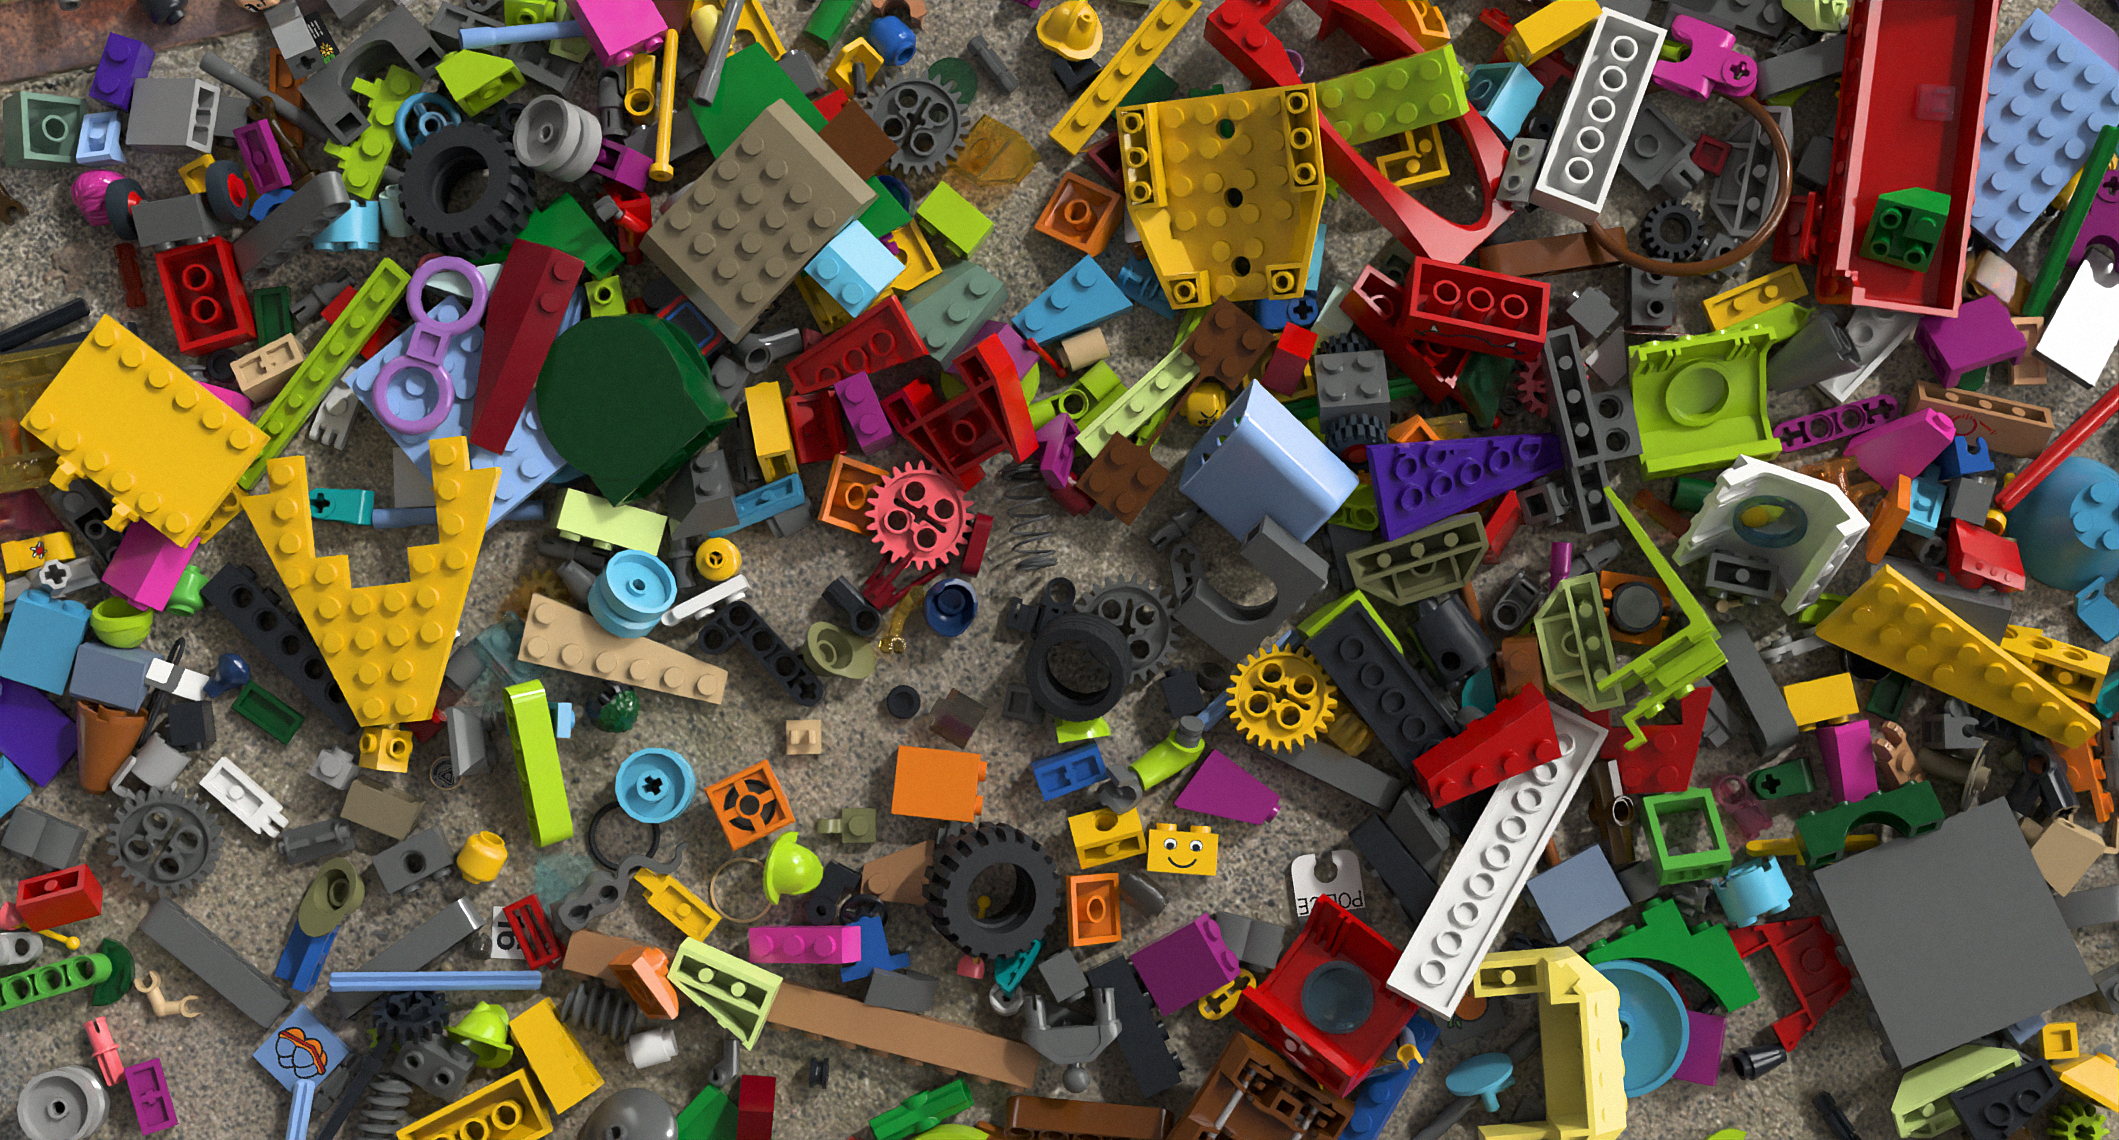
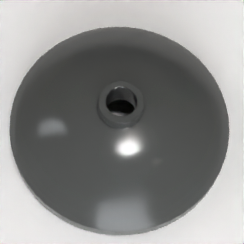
(636, 1113)

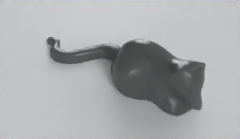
(604, 891)

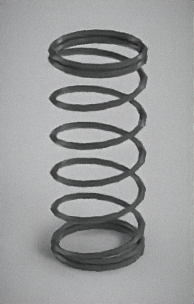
(1033, 562)

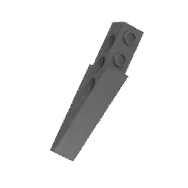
(1578, 430)

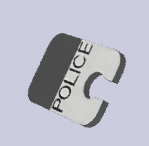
(1343, 889)

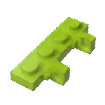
(369, 156)

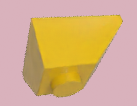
(2090, 1078)

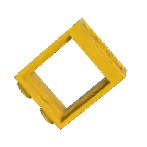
(1550, 29)

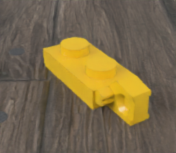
(678, 904)

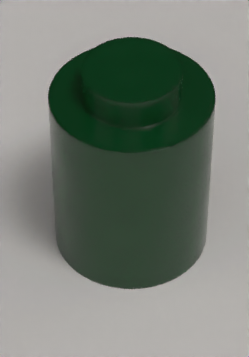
(1689, 493)

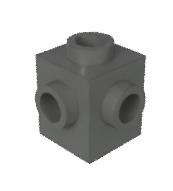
(1714, 247)
(1545, 501)

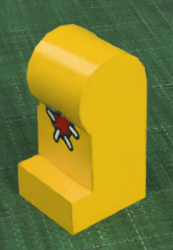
(33, 552)

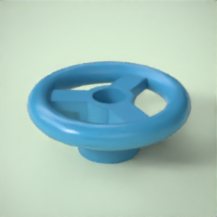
(416, 103)

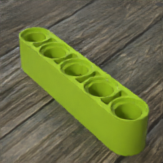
(537, 763)

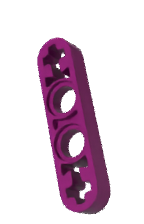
(1833, 422)

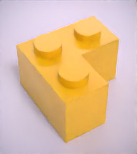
(1419, 163)

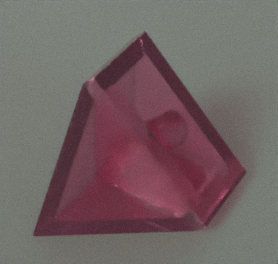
(26, 513)

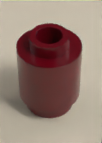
(1072, 498)

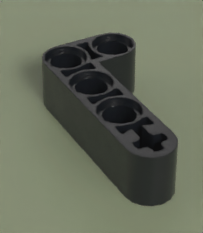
(770, 658)

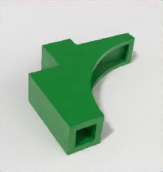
(569, 229)
(1703, 956)

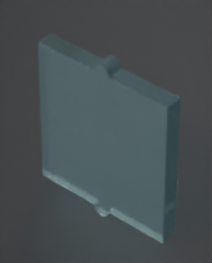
(560, 875)

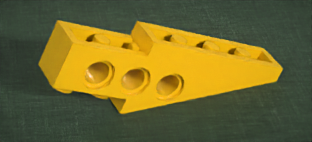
(2062, 665)

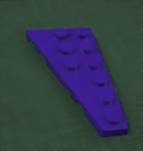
(1442, 477)

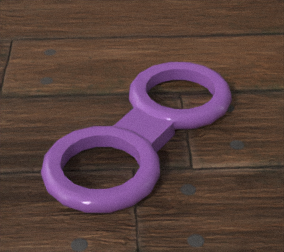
(429, 345)

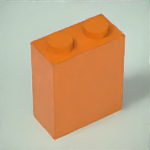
(938, 784)

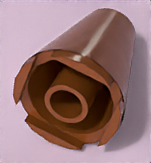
(104, 742)

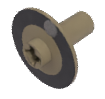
(1972, 775)

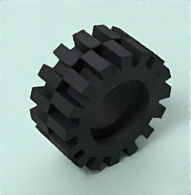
(1674, 211)

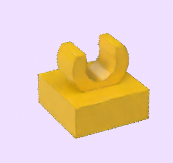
(2058, 1040)

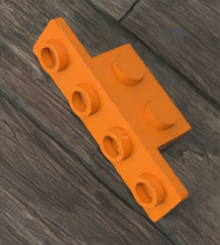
(2086, 771)

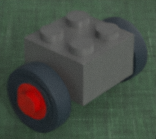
(182, 218)

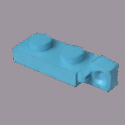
(1925, 502)

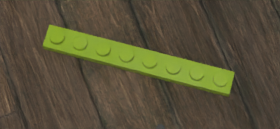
(327, 363)

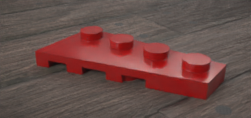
(867, 344)

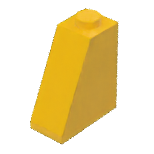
(771, 431)

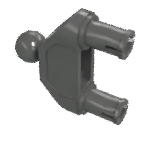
(1072, 1043)

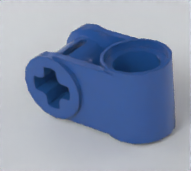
(1275, 313)

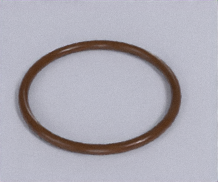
(1746, 248)

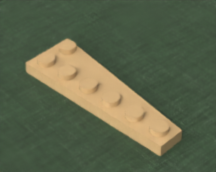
(576, 643)

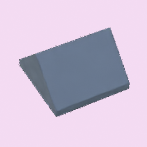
(111, 675)

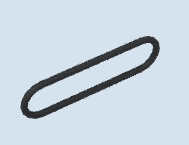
(180, 641)

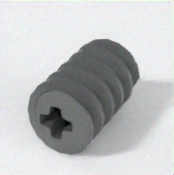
(599, 1012)
(385, 1107)

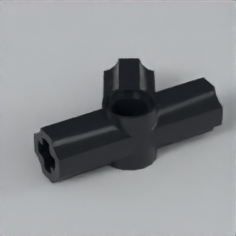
(2037, 786)

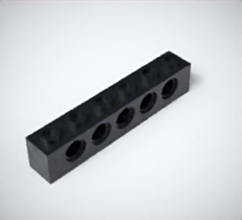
(225, 593)

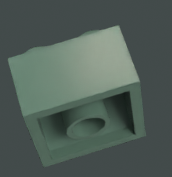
(42, 130)

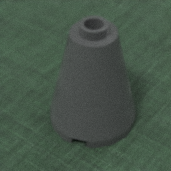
(1813, 356)

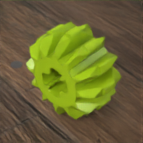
(2077, 1115)

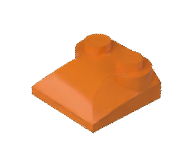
(1081, 215)
(645, 978)

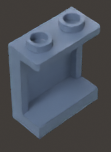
(1574, 894)

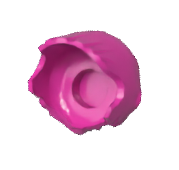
(90, 192)

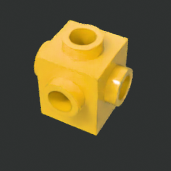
(385, 748)

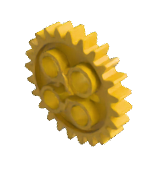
(1268, 725)

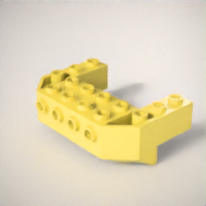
(1577, 1043)

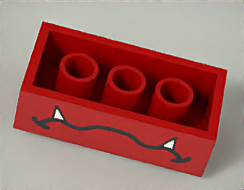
(1475, 309)

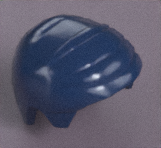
(950, 607)

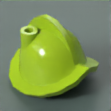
(790, 869)
(485, 1033)

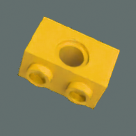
(1106, 836)

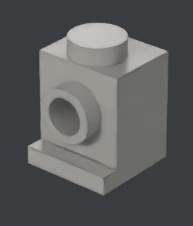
(337, 767)

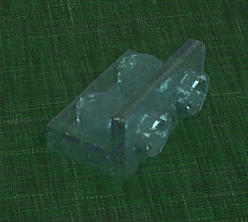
(501, 648)

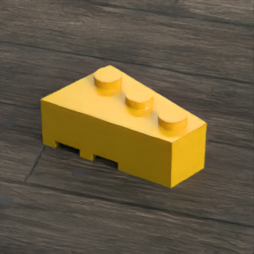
(555, 1055)

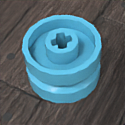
(632, 593)
(635, 785)

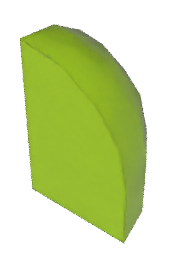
(1073, 731)

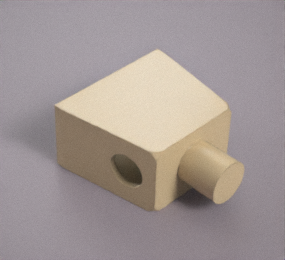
(2061, 850)

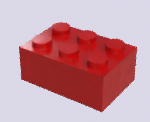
(206, 297)

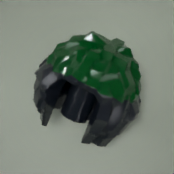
(618, 709)

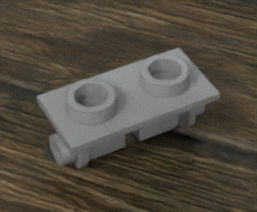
(1521, 172)

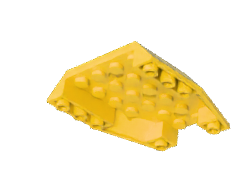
(1180, 183)

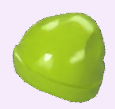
(120, 623)

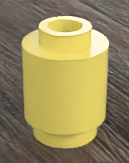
(705, 26)

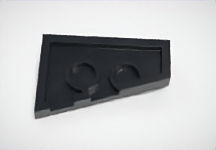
(2006, 1101)

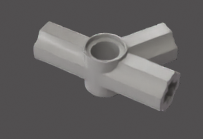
(55, 579)

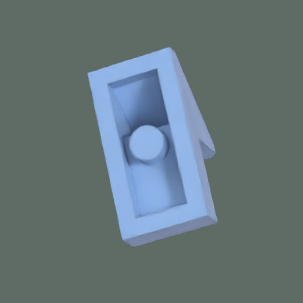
(100, 140)

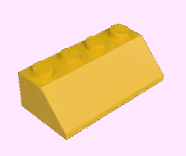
(499, 1111)

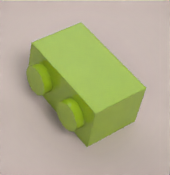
(954, 221)

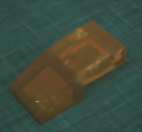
(1999, 278)

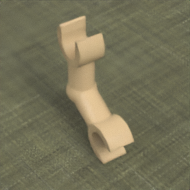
(160, 1006)

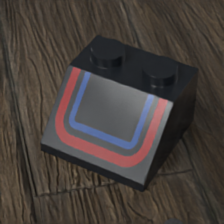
(696, 324)

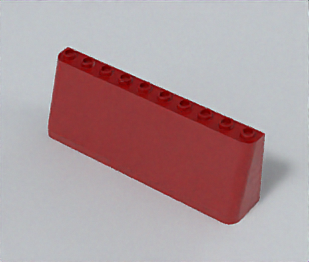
(1886, 150)

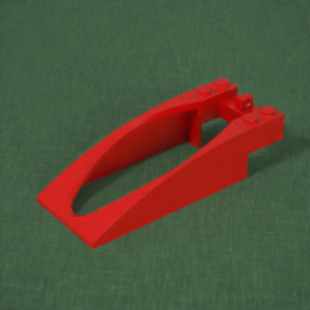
(1240, 36)

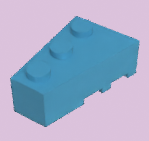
(1072, 304)

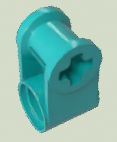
(346, 505)

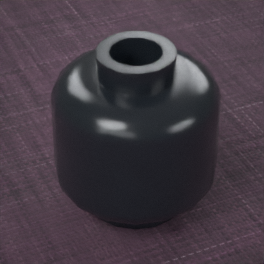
(163, 10)

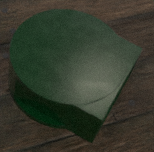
(628, 402)

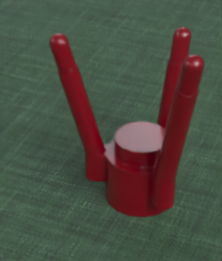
(881, 590)

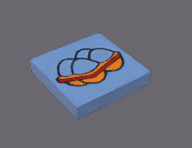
(302, 1050)

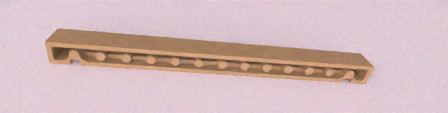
(848, 1019)

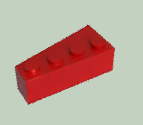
(1376, 308)
(1490, 750)

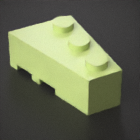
(594, 518)
(726, 987)

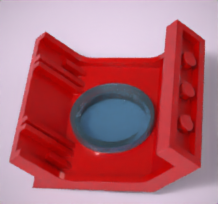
(1330, 999)

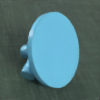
(1482, 1075)

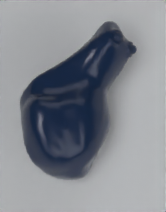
(229, 674)

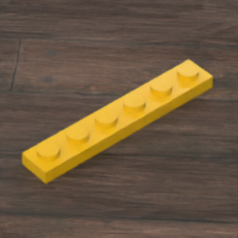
(1122, 73)

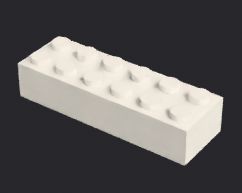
(1597, 116)

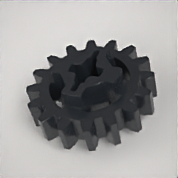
(410, 1015)

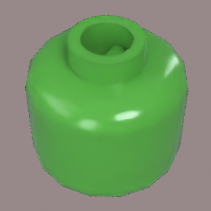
(186, 596)

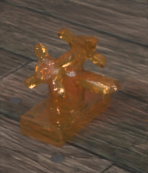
(1834, 471)

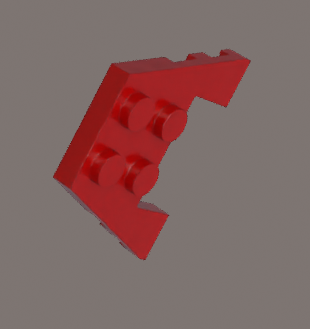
(1668, 755)
(1808, 964)

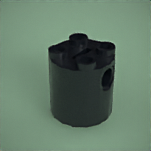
(1448, 640)

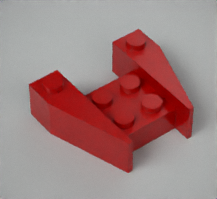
(972, 423)

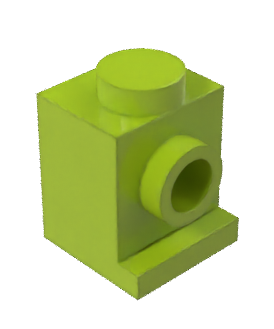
(615, 304)

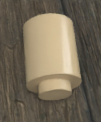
(1083, 349)

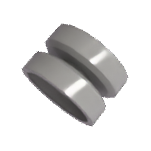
(557, 138)
(64, 1104)

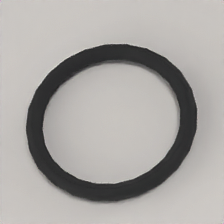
(593, 846)

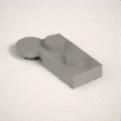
(1785, 647)

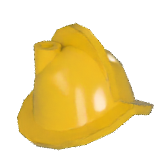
(1071, 30)

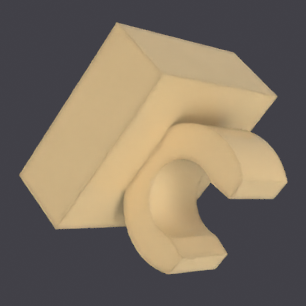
(803, 737)

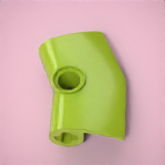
(1096, 388)

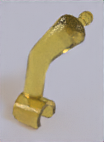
(908, 603)

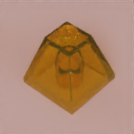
(994, 155)

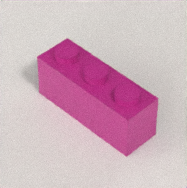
(804, 944)

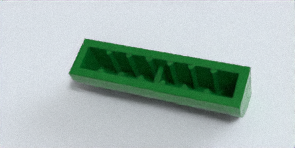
(830, 21)

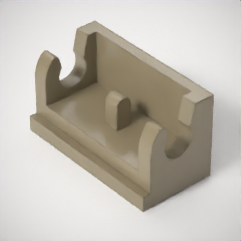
(382, 807)

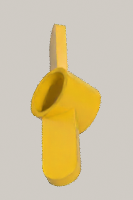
(1789, 846)

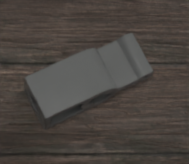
(294, 39)

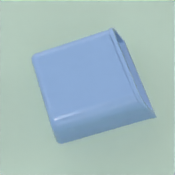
(1265, 468)

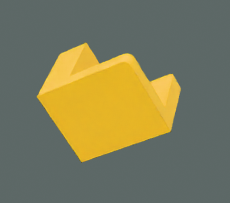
(841, 69)

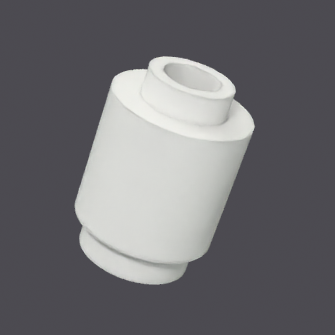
(651, 1047)

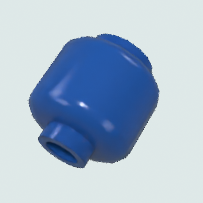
(892, 40)

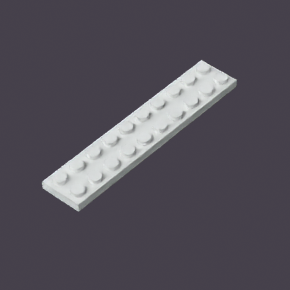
(1493, 871)

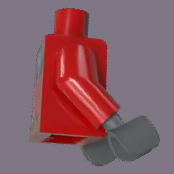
(626, 214)

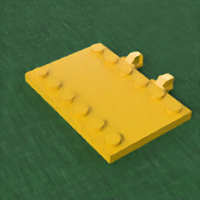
(143, 433)

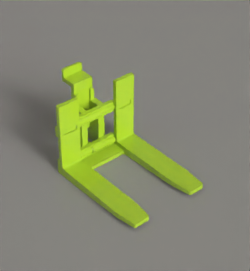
(1680, 668)

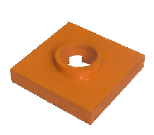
(1888, 519)

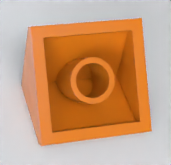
(847, 494)
(1093, 908)

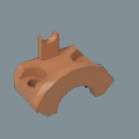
(914, 7)

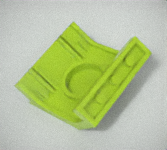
(1702, 401)

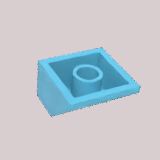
(1503, 96)
(855, 268)

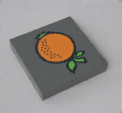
(1470, 1019)

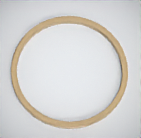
(713, 897)

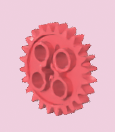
(935, 489)

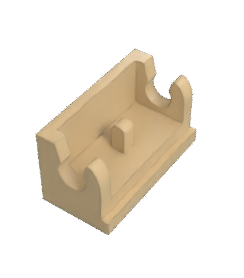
(269, 367)

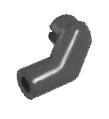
(727, 1066)

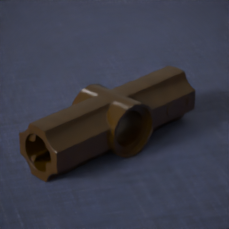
(1611, 811)

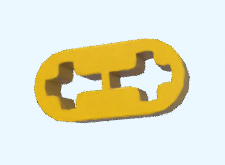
(1227, 1003)

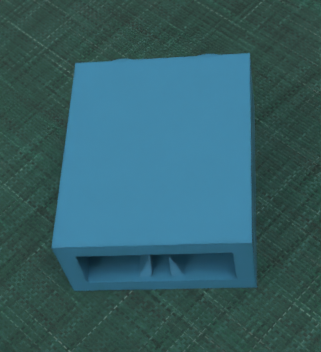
(43, 640)

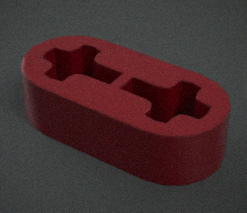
(976, 544)

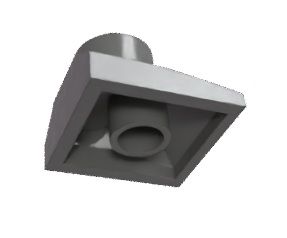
(471, 740)

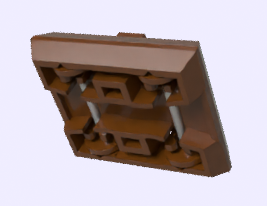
(1254, 1104)

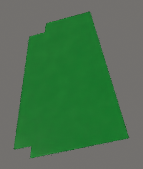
(746, 88)

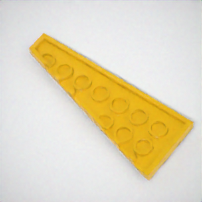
(1920, 638)

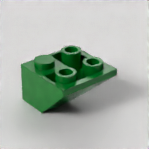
(1906, 228)

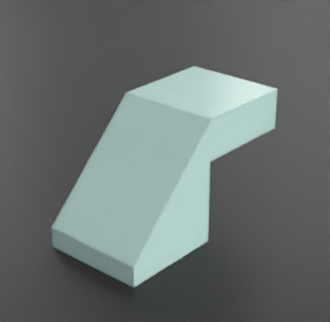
(1331, 318)

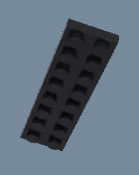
(1391, 701)

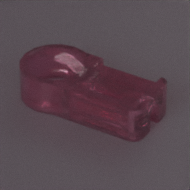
(1744, 809)

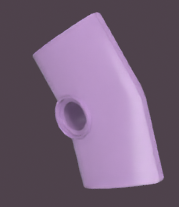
(2088, 30)

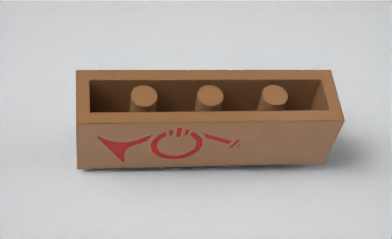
(2002, 423)

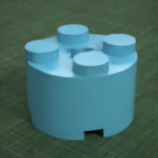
(356, 228)
(1753, 890)

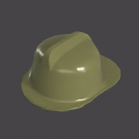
(837, 652)
(333, 895)

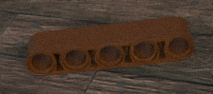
(1550, 255)
(1083, 1120)

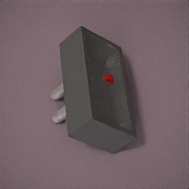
(1981, 608)

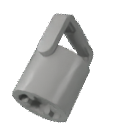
(155, 764)

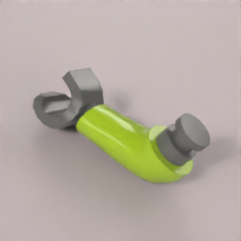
(1157, 764)

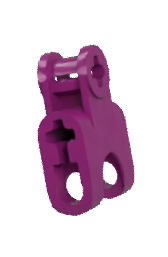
(2101, 222)

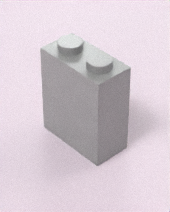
(173, 115)

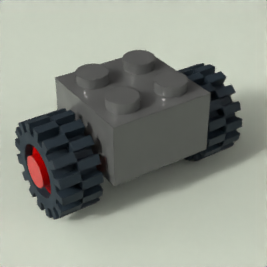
(1352, 397)

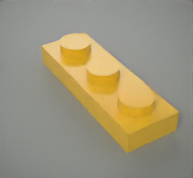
(1754, 297)

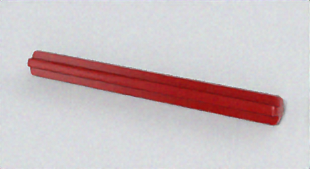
(2058, 451)

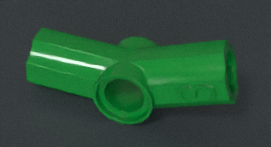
(922, 1111)

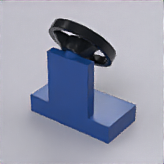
(873, 939)

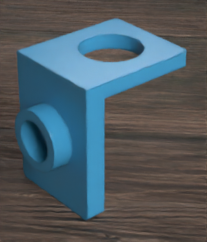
(2097, 611)

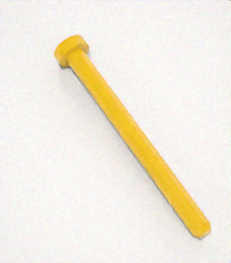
(661, 169)

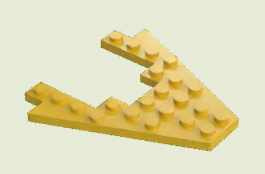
(388, 639)

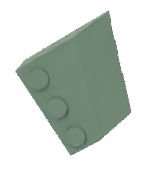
(953, 309)

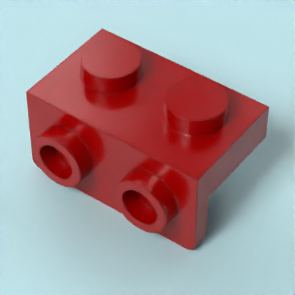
(1799, 230)
(816, 427)

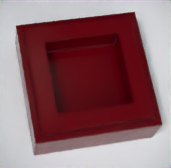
(1711, 155)

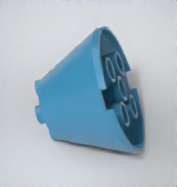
(2070, 526)

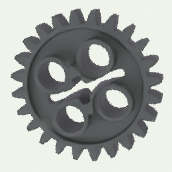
(943, 136)
(1156, 633)
(137, 823)

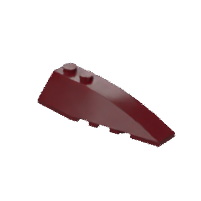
(518, 336)

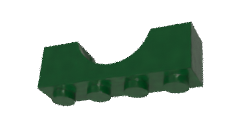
(1909, 809)

